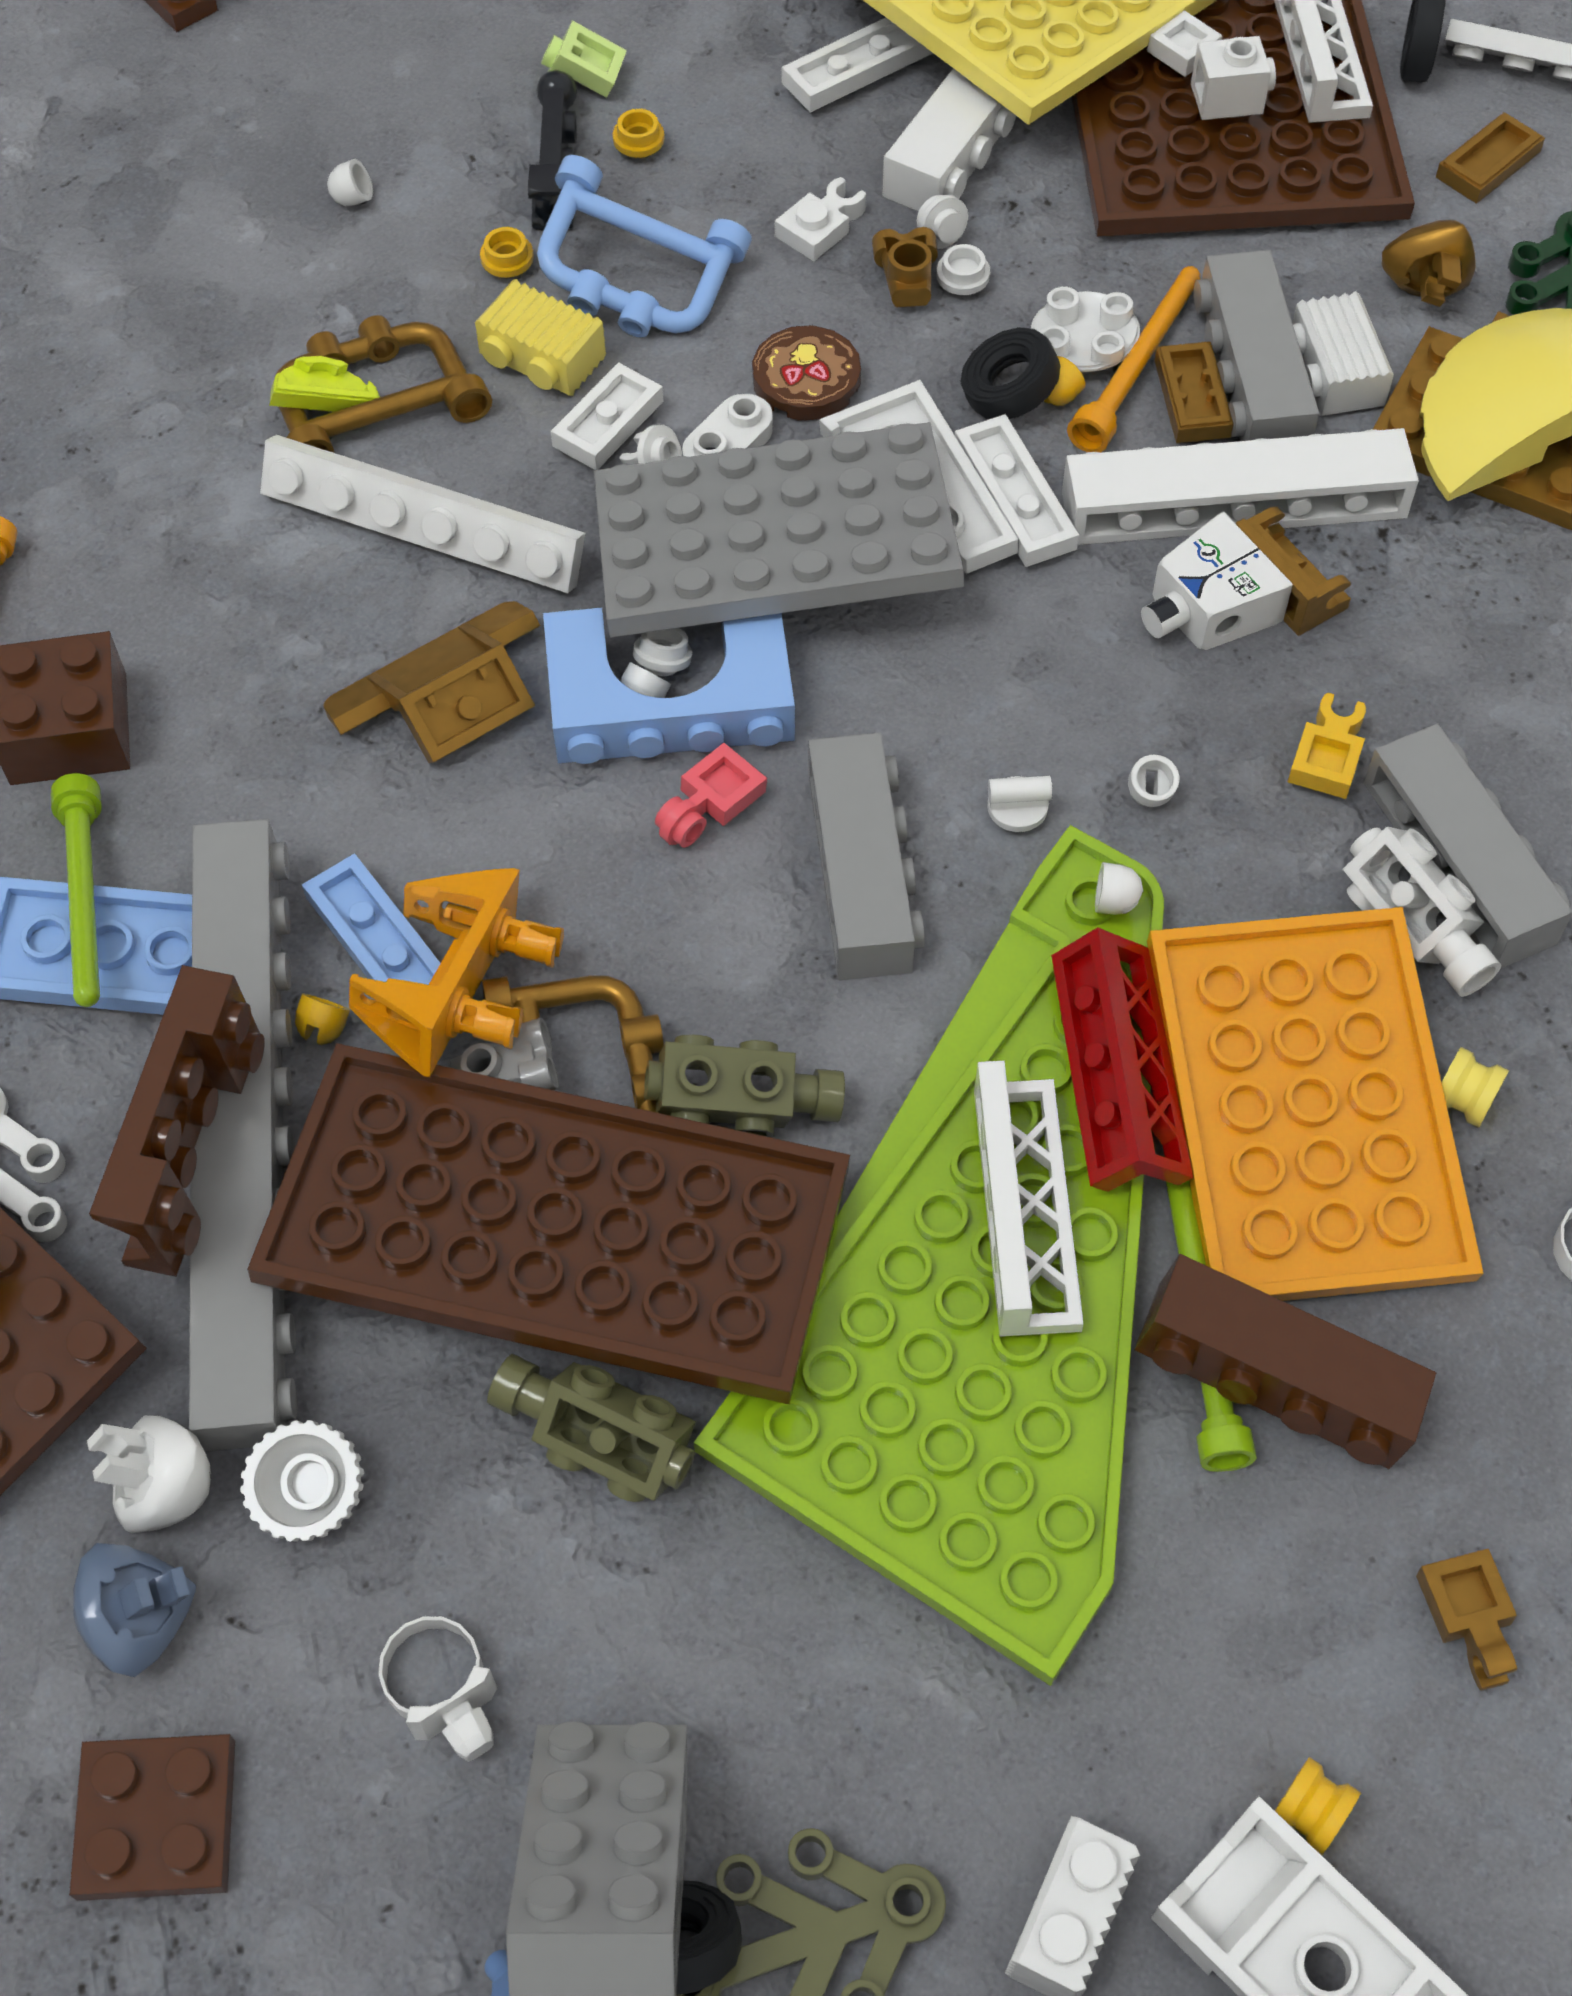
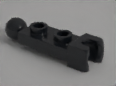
(558, 128)

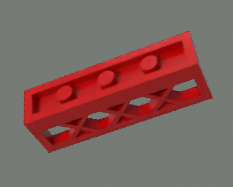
(1109, 1060)

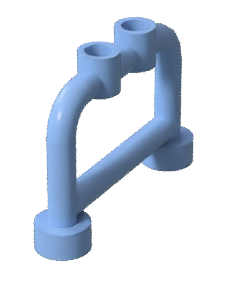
(588, 289)

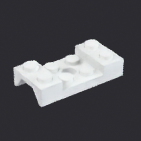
(1273, 1898)

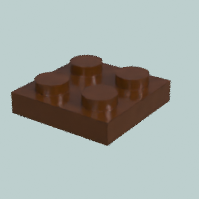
(153, 1817)

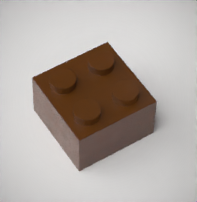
(62, 708)

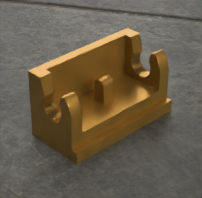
(1312, 595)

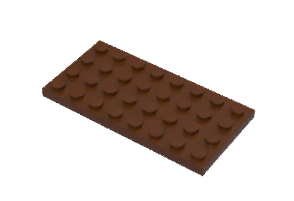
(556, 1222)

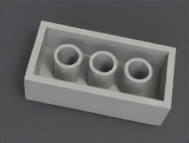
(600, 1862)

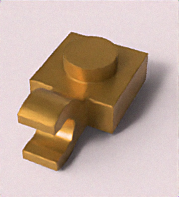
(1473, 1605)

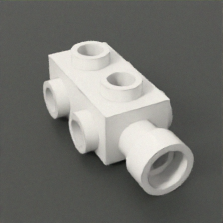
(1377, 886)

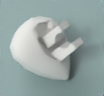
(154, 1471)

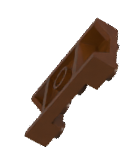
(200, 1047)

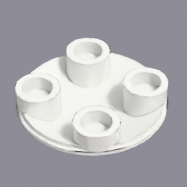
(1088, 327)

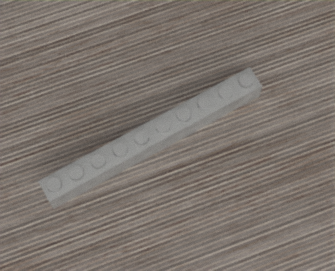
(236, 1324)

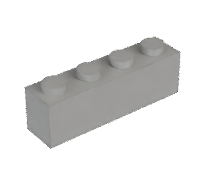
(1255, 347)
(1431, 789)
(862, 856)

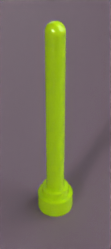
(76, 806)
(1224, 1439)

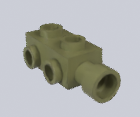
(729, 1091)
(599, 1426)

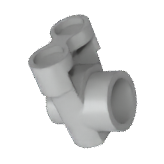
(525, 1063)

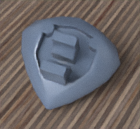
(128, 1606)

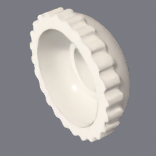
(302, 1481)

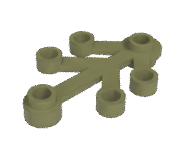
(823, 1933)

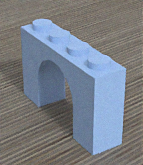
(606, 720)

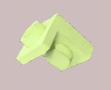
(585, 58)

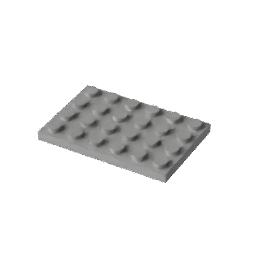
(775, 529)

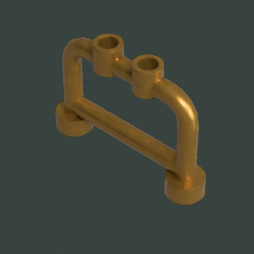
(462, 392)
(639, 1033)

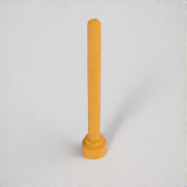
(1095, 422)

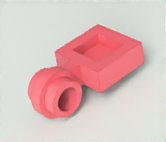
(718, 785)

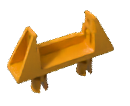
(423, 1018)

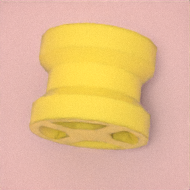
(1472, 1086)

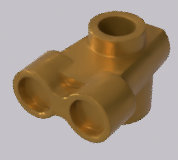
(906, 264)

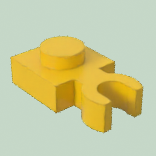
(1329, 750)

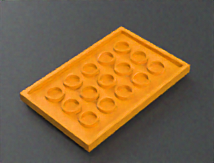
(1313, 1105)

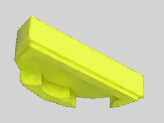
(319, 385)

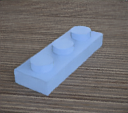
(369, 924)

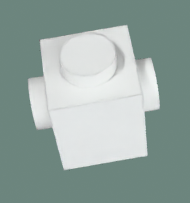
(1232, 77)

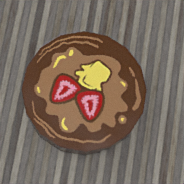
(806, 372)

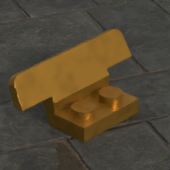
(447, 687)

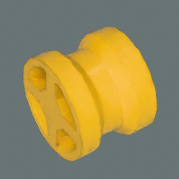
(1317, 1805)

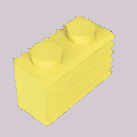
(541, 338)

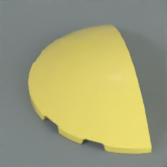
(1499, 401)

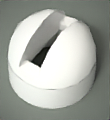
(350, 183)
(644, 682)
(1165, 780)
(1117, 889)

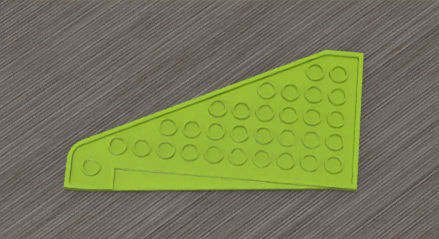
(912, 1427)

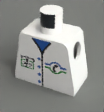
(1216, 588)

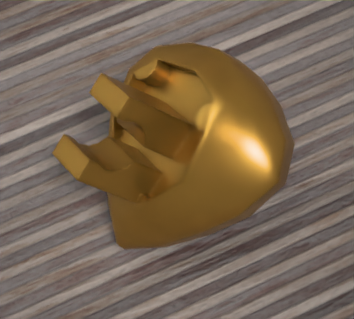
(1431, 260)

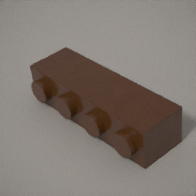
(1286, 1363)

